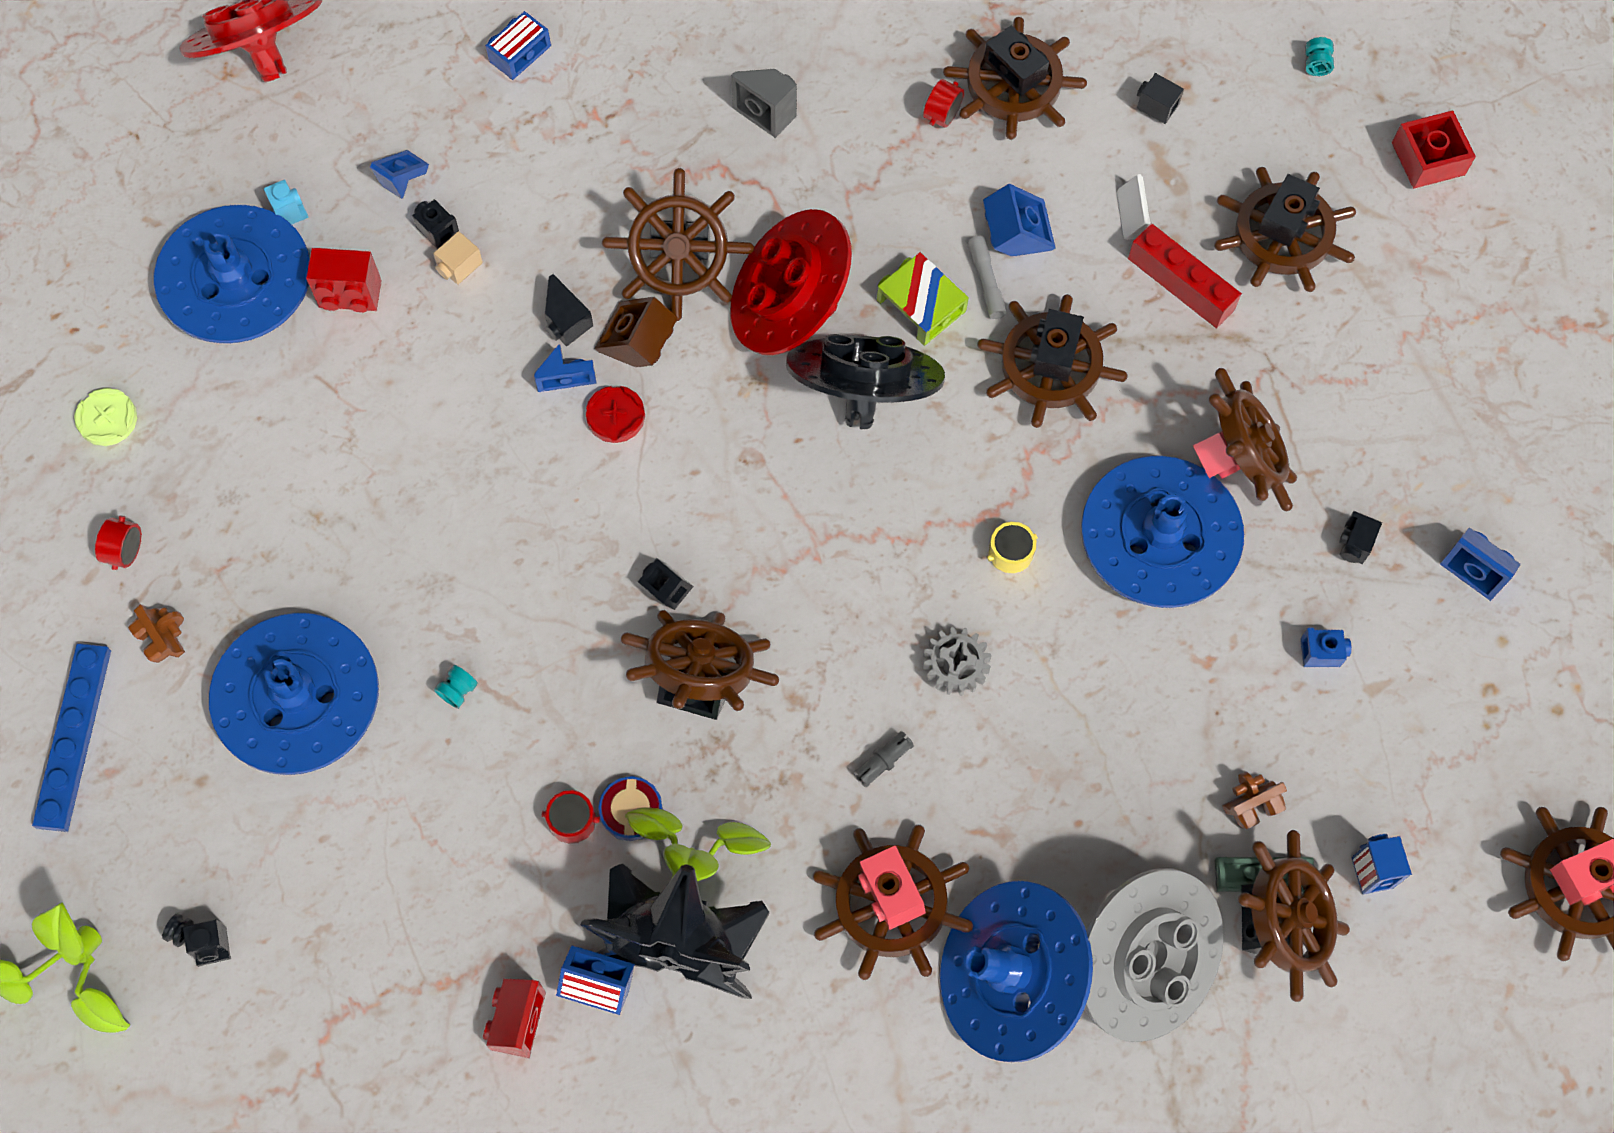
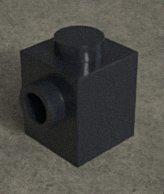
(1159, 98)

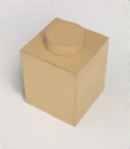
(457, 258)

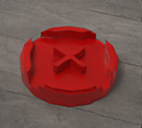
(615, 414)

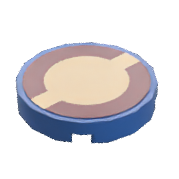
(622, 797)

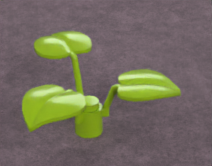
(661, 824)
(58, 932)

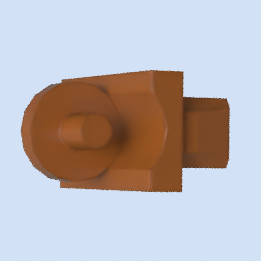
(162, 629)
(1268, 795)

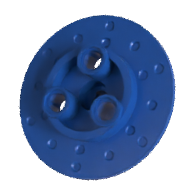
(229, 256)
(1188, 511)
(285, 672)
(999, 969)

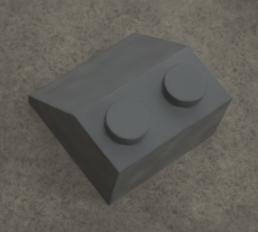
(765, 98)

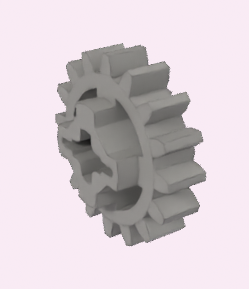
(970, 664)

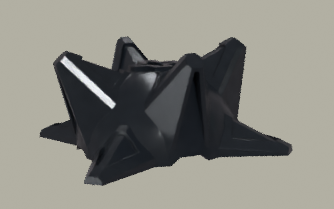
(678, 930)

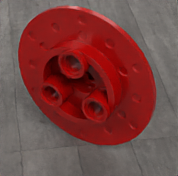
(251, 27)
(791, 282)

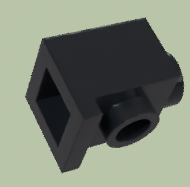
(435, 222)
(1359, 537)
(672, 591)
(207, 942)

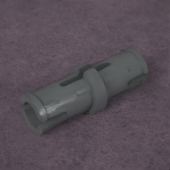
(883, 759)

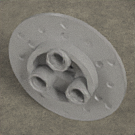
(1153, 954)

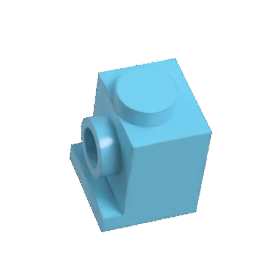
(286, 202)

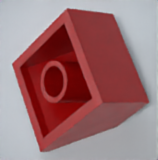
(515, 1017)

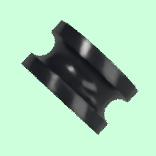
(174, 929)

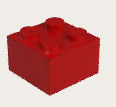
(1433, 149)
(344, 279)

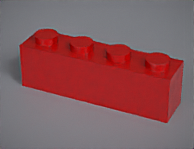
(1184, 275)

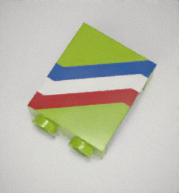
(923, 296)

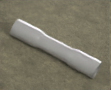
(991, 291)

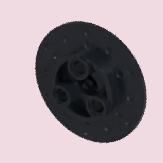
(865, 372)

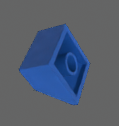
(1018, 222)
(1480, 564)

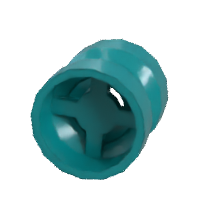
(1319, 54)
(457, 684)

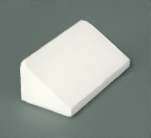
(1133, 207)

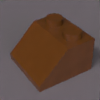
(637, 332)

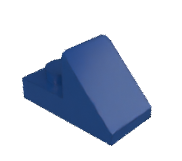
(396, 171)
(556, 375)

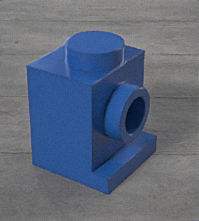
(1317, 654)

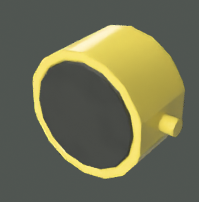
(1012, 547)

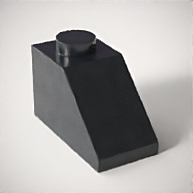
(565, 313)

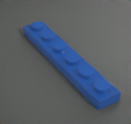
(71, 738)

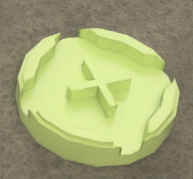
(106, 417)

